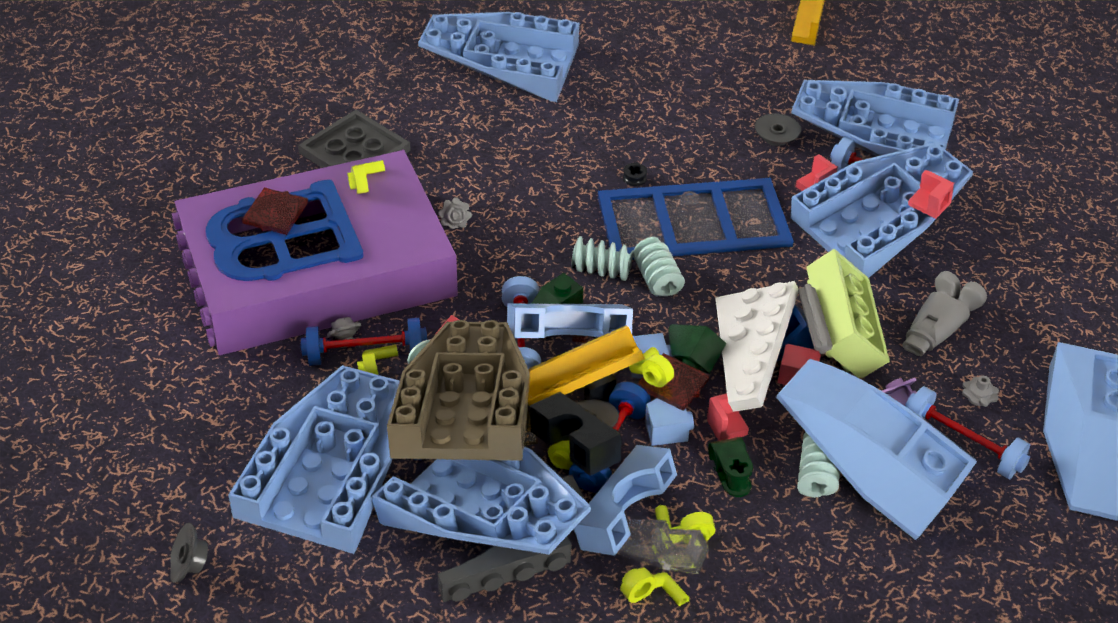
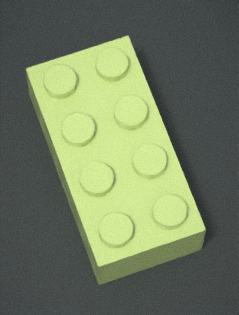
(849, 314)

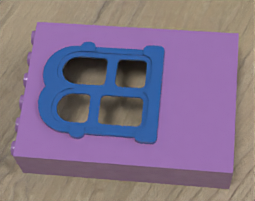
(386, 262)

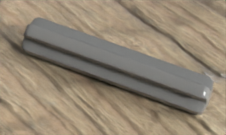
(815, 319)

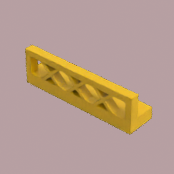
(807, 21)
(583, 365)

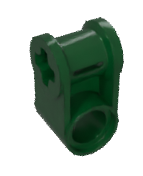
(732, 465)

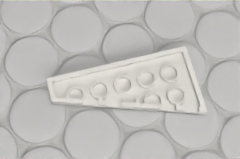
(754, 331)

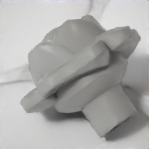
(454, 213)
(343, 329)
(980, 391)

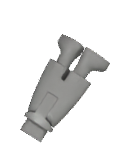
(943, 313)

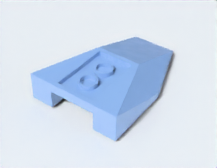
(508, 47)
(877, 114)
(866, 205)
(1084, 427)
(309, 477)
(485, 503)

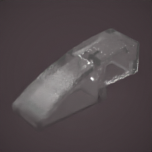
(665, 548)

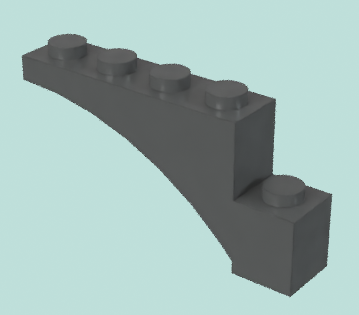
(501, 566)

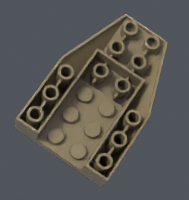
(462, 397)

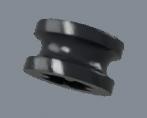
(634, 168)

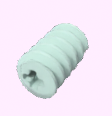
(602, 259)
(658, 267)
(816, 472)

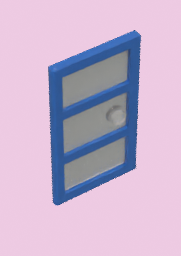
(697, 217)

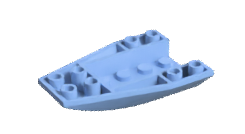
(877, 444)

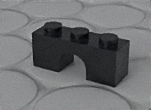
(591, 441)

